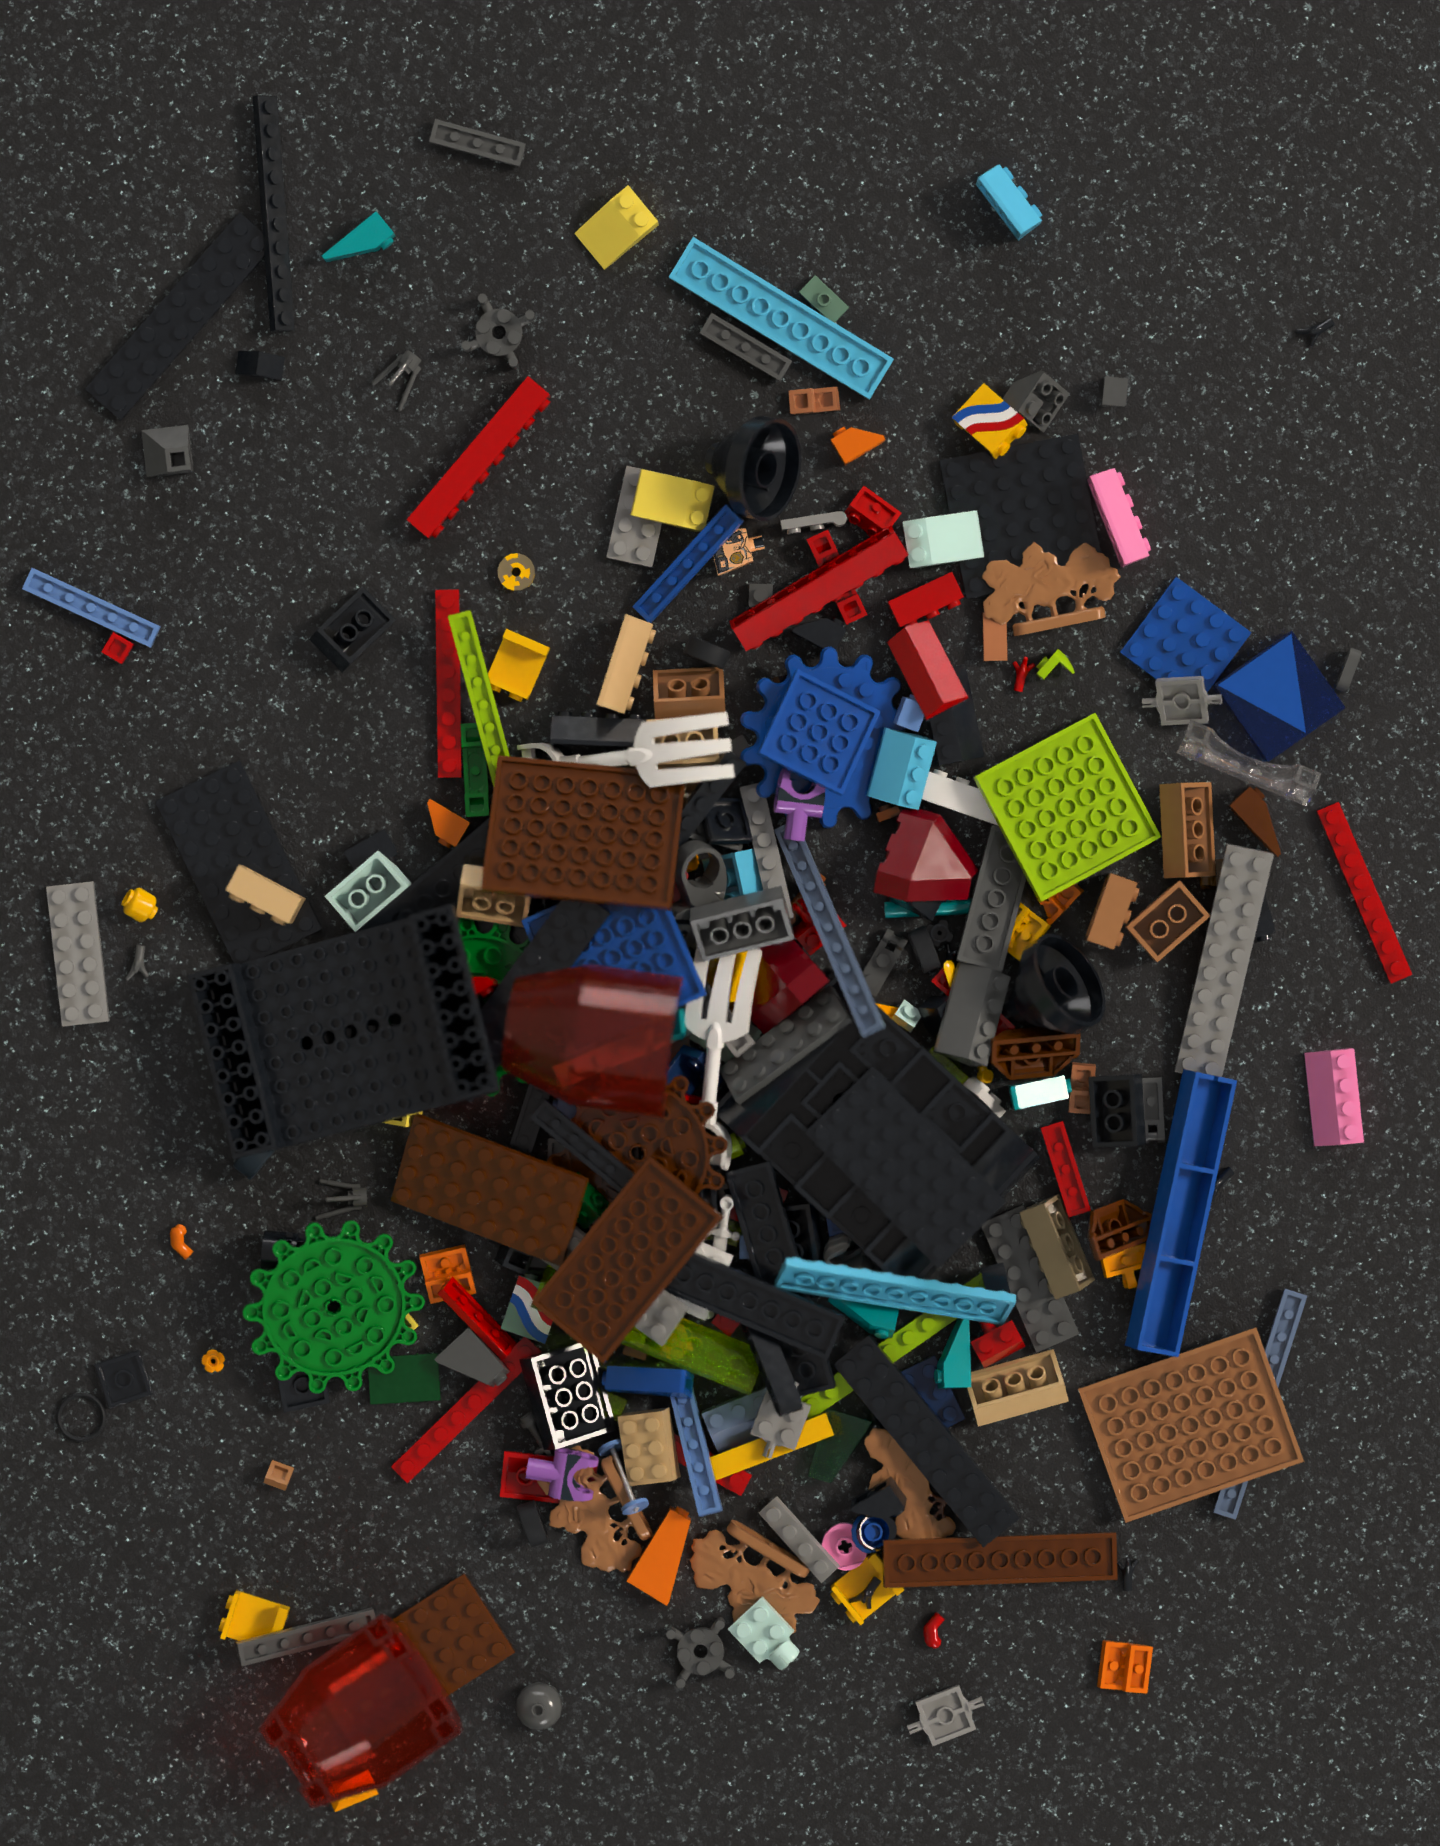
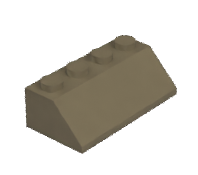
(1056, 1247)

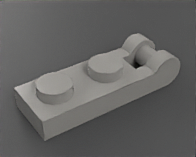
(815, 522)

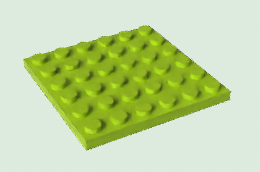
(1067, 807)

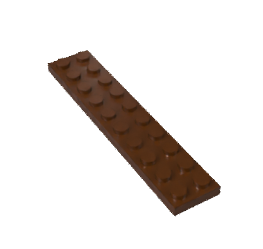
(1002, 1561)

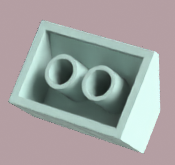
(368, 890)

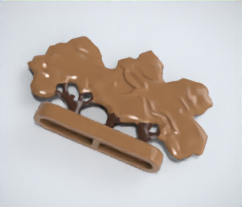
(916, 1518)

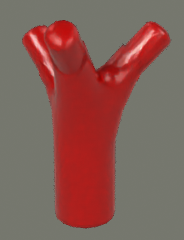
(1021, 673)

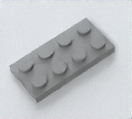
(632, 537)

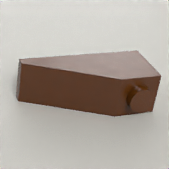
(1255, 815)

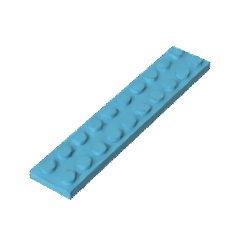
(781, 318)
(895, 1291)

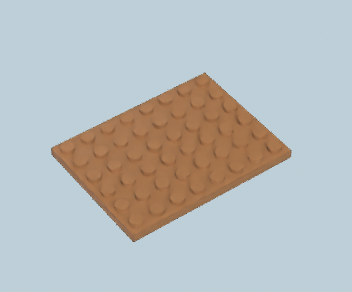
(1191, 1425)

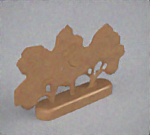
(1043, 582)
(593, 1518)
(752, 1582)

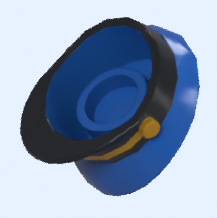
(870, 1531)

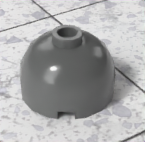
(538, 1706)

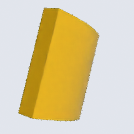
(1026, 929)

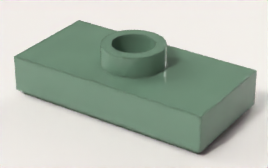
(823, 299)

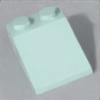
(943, 539)

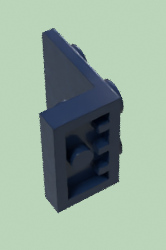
(690, 1064)

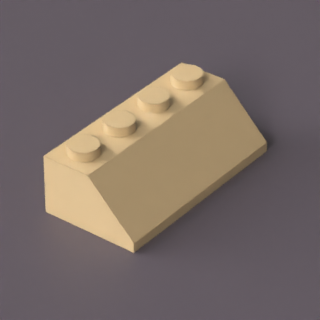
(625, 665)
(1016, 1387)

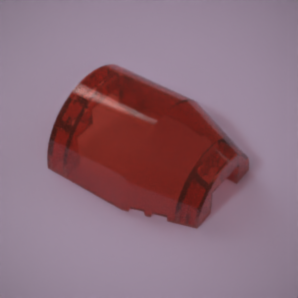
(594, 1036)
(361, 1715)

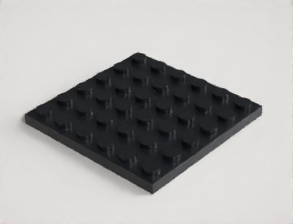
(1022, 498)

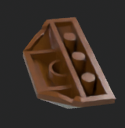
(1033, 1052)
(1117, 1228)

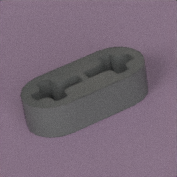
(1348, 670)

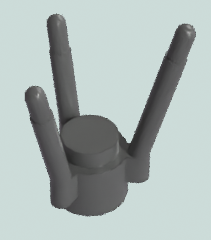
(407, 363)
(356, 1198)

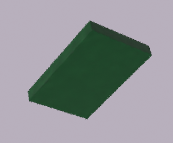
(412, 1380)

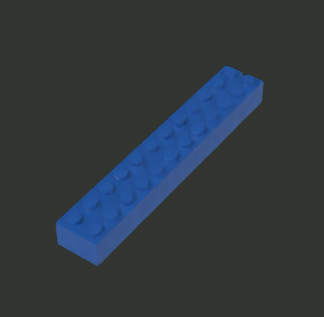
(1180, 1213)

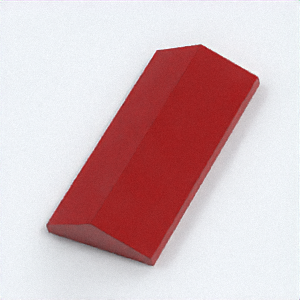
(927, 669)
(514, 1478)

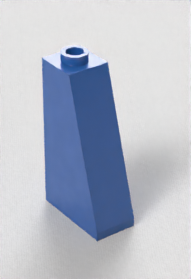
(649, 1381)

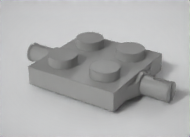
(1181, 700)
(778, 1430)
(945, 1715)

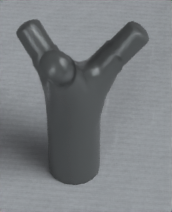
(138, 964)

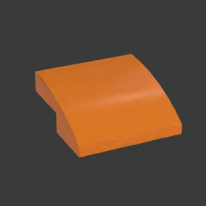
(442, 1265)
(1125, 1666)

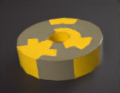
(519, 582)

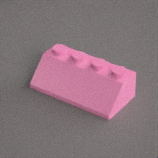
(1118, 518)
(1334, 1097)

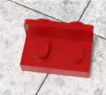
(871, 512)

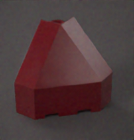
(924, 861)
(783, 983)

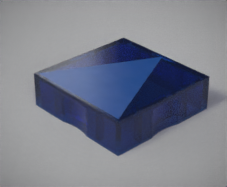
(1279, 696)

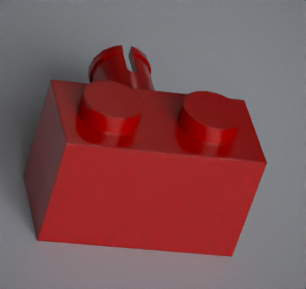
(806, 931)
(997, 1342)

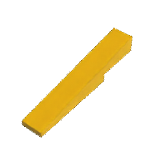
(751, 1452)

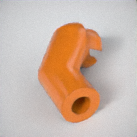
(177, 1241)

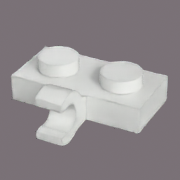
(981, 1091)

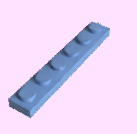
(91, 607)
(696, 1455)

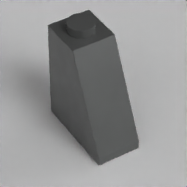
(474, 1359)

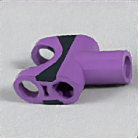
(797, 805)
(561, 1473)

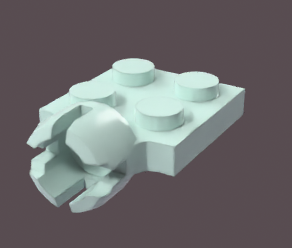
(765, 1634)

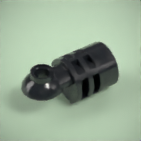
(268, 1258)

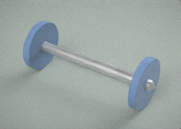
(633, 1506)

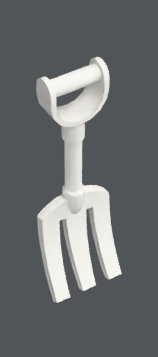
(647, 754)
(717, 1029)

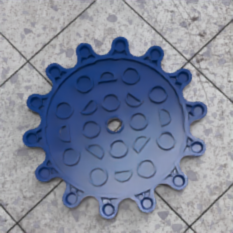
(851, 680)

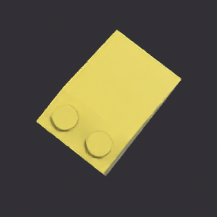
(616, 227)
(672, 500)

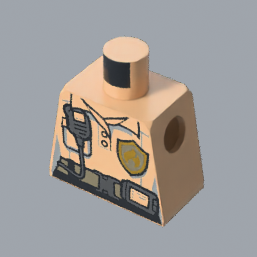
(737, 551)

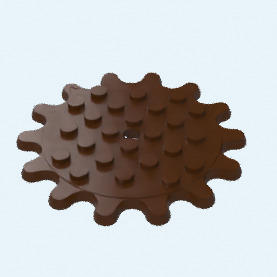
(675, 1142)

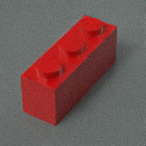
(926, 600)

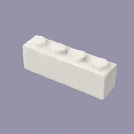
(956, 796)

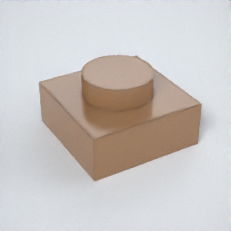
(278, 1475)

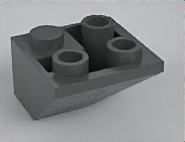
(1036, 399)
(167, 451)

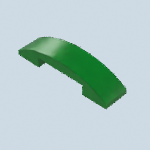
(474, 772)

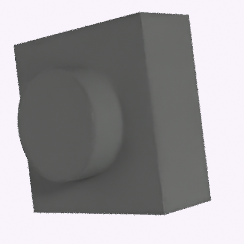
(759, 593)

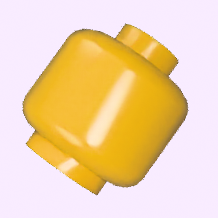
(139, 904)

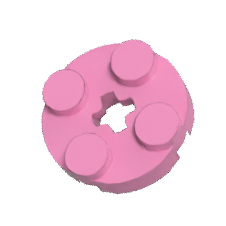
(833, 1539)

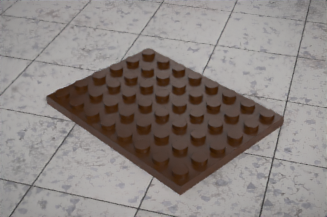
(582, 834)

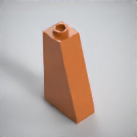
(660, 1560)

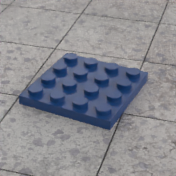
(1185, 637)
(819, 732)

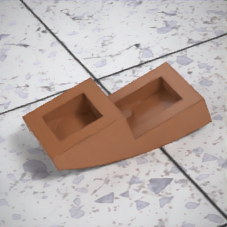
(814, 400)
(994, 640)
(1079, 1097)

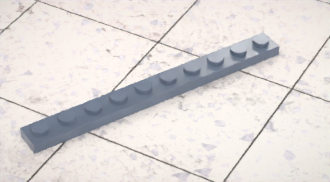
(831, 934)
(1277, 1352)

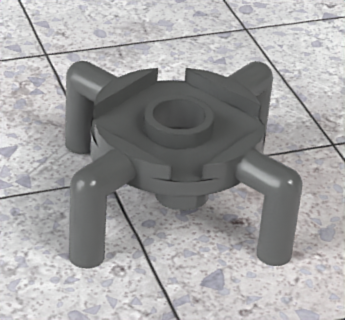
(492, 319)
(693, 1663)

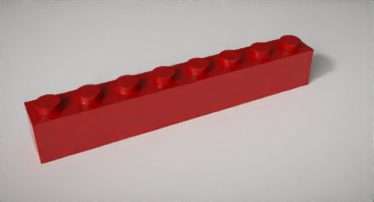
(479, 457)
(818, 588)

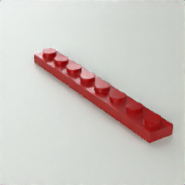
(448, 687)
(1364, 892)
(460, 1415)

